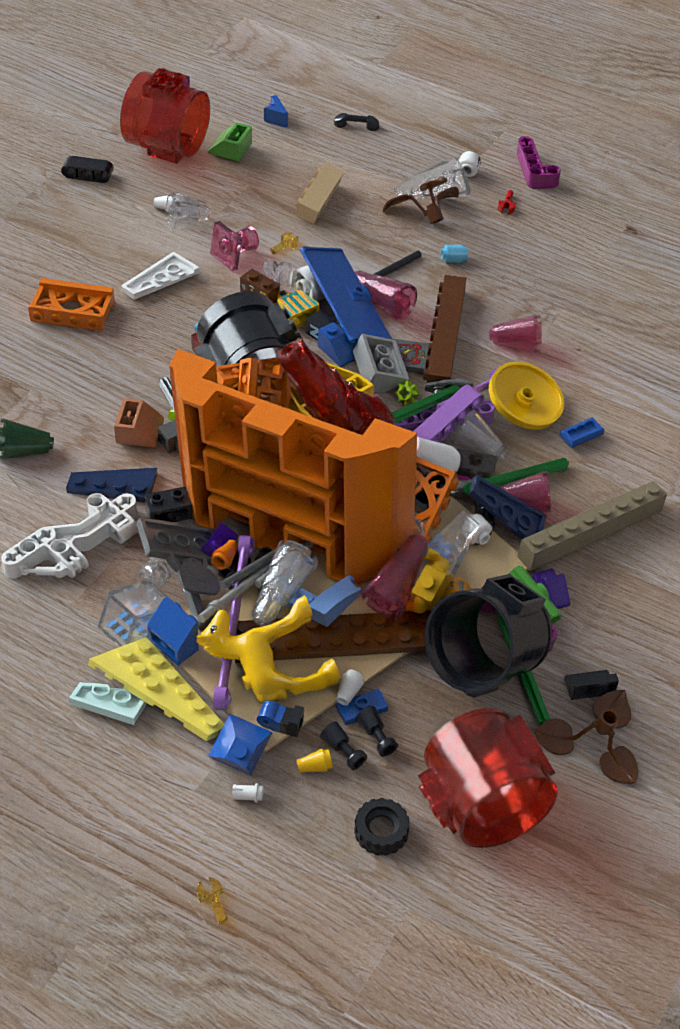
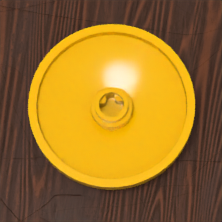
(526, 395)

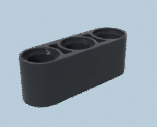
(87, 169)

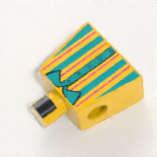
(298, 306)

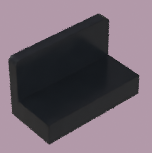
(590, 684)

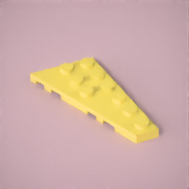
(157, 683)

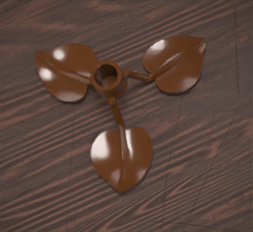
(433, 210)
(612, 712)

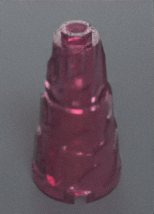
(389, 294)
(393, 584)

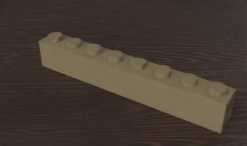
(591, 525)

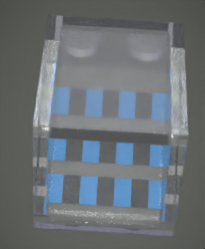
(129, 612)

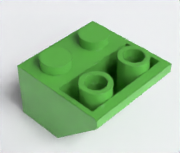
(232, 142)

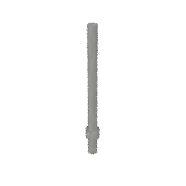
(217, 605)

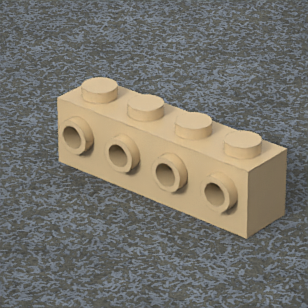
(318, 193)

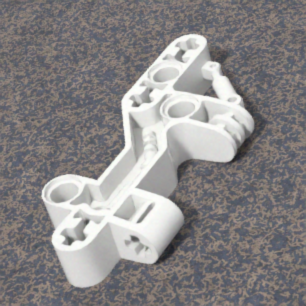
(64, 543)

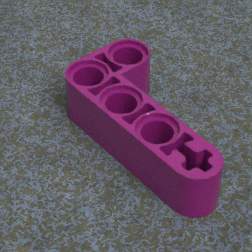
(535, 174)

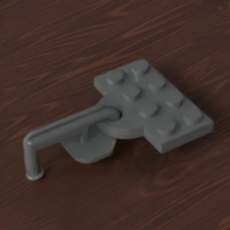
(182, 550)

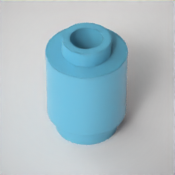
(454, 253)

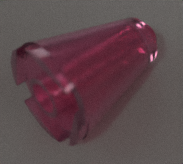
(519, 334)
(532, 490)

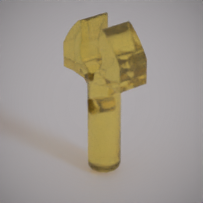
(287, 240)
(212, 898)

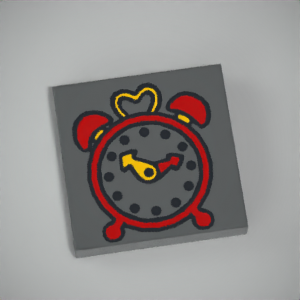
(413, 355)

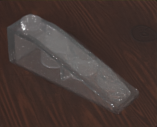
(451, 168)
(453, 542)

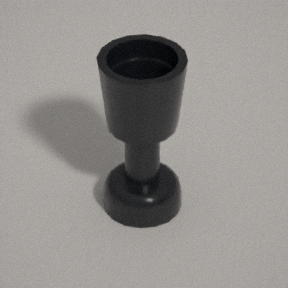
(373, 725)
(338, 740)

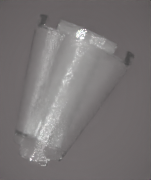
(478, 436)

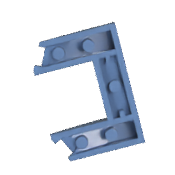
(331, 602)

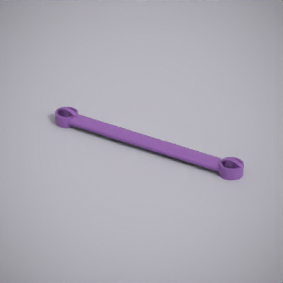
(221, 692)

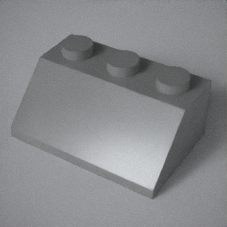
(380, 362)

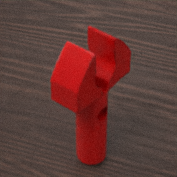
(507, 203)

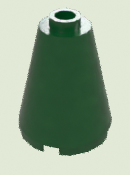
(23, 440)

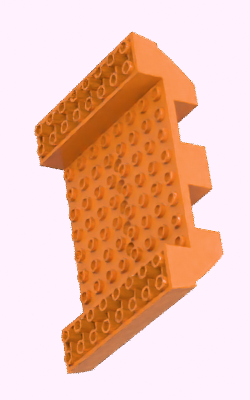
(293, 473)

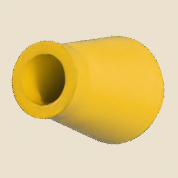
(315, 762)

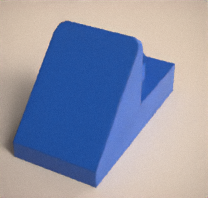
(276, 113)

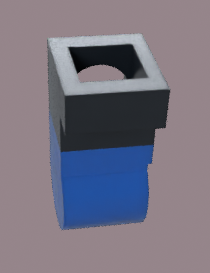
(281, 718)

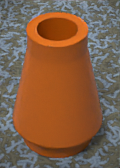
(224, 555)

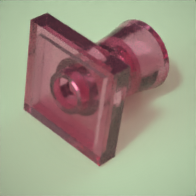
(228, 244)

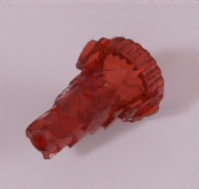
(328, 393)

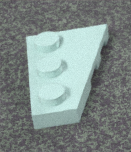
(108, 701)

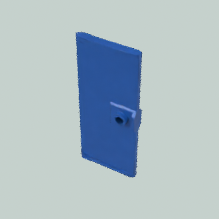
(344, 292)

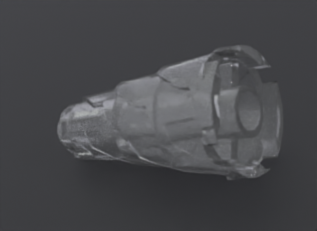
(285, 576)

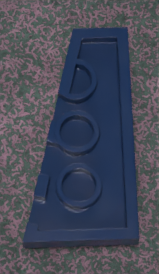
(113, 482)
(508, 509)

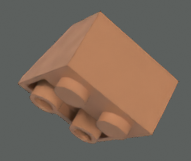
(137, 424)

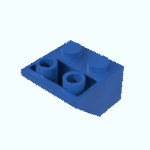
(173, 631)

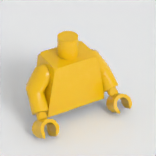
(431, 583)

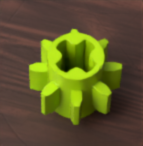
(402, 392)

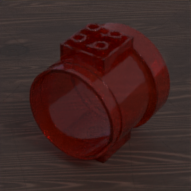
(165, 115)
(487, 778)

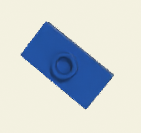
(582, 432)
(358, 703)

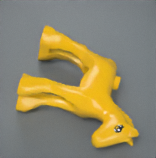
(257, 656)

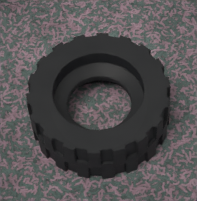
(381, 808)

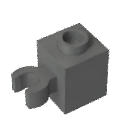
(168, 436)

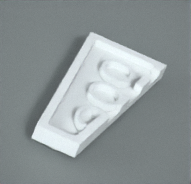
(160, 275)

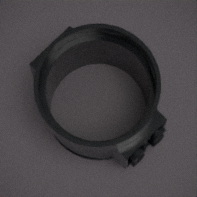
(244, 328)
(454, 640)

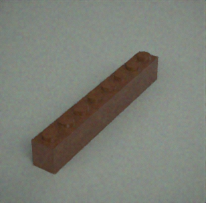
(446, 329)

